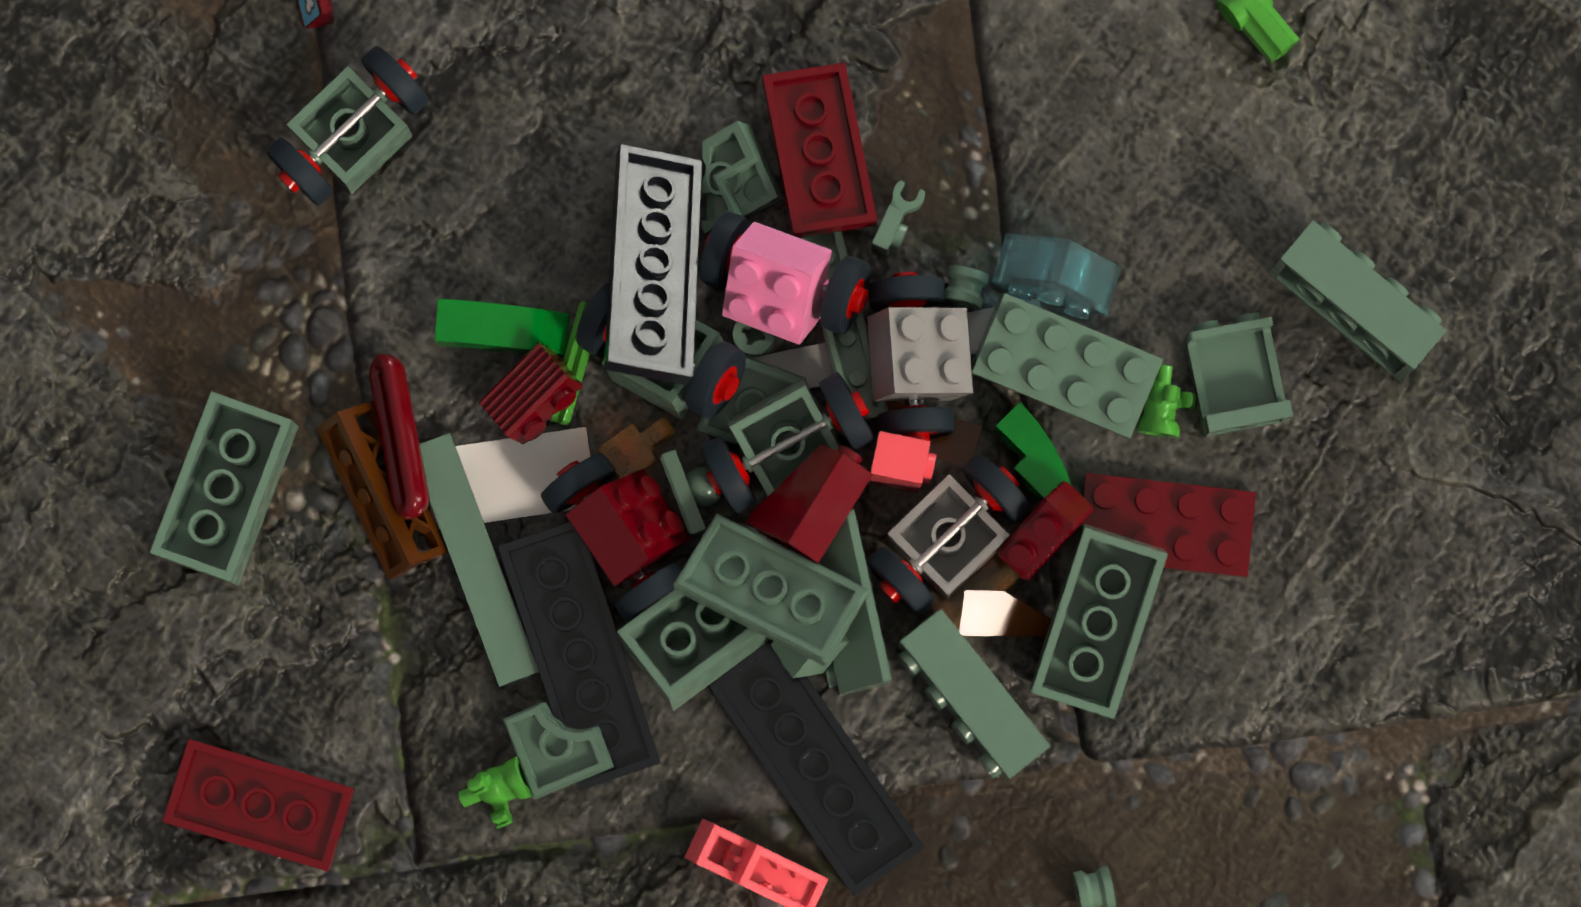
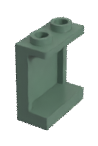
(1236, 375)

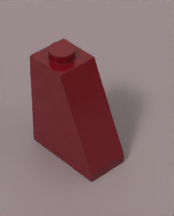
(812, 502)

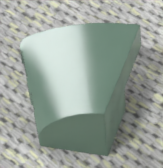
(736, 175)

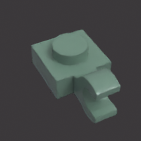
(891, 228)

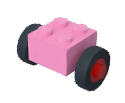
(781, 280)

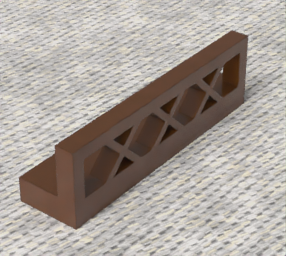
(370, 493)

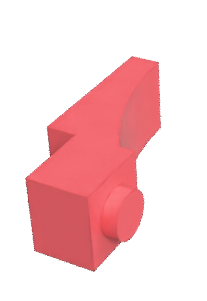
(754, 867)

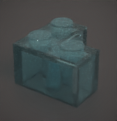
(1057, 274)

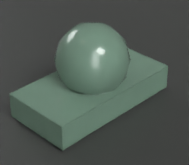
(690, 491)

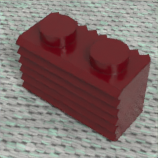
(531, 394)
(1045, 530)

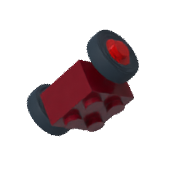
(623, 526)

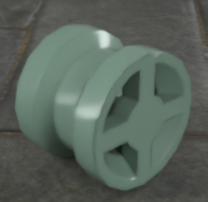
(965, 287)
(752, 342)
(1094, 888)

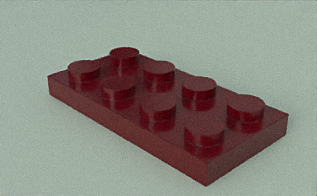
(819, 150)
(1195, 524)
(258, 805)

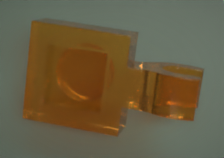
(632, 450)

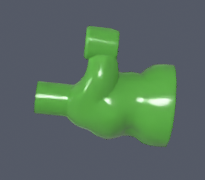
(1161, 406)
(496, 788)

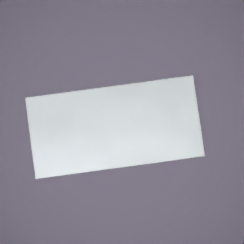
(512, 475)

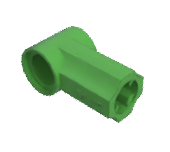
(1261, 25)

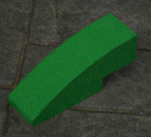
(499, 327)
(1040, 463)

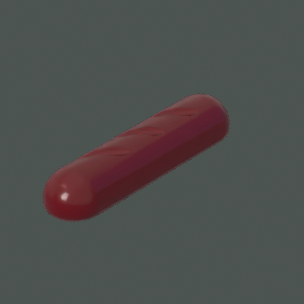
(399, 436)

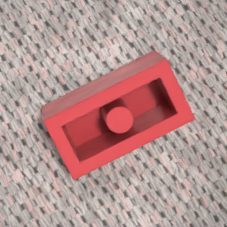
(902, 462)

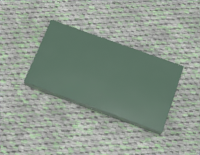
(771, 589)

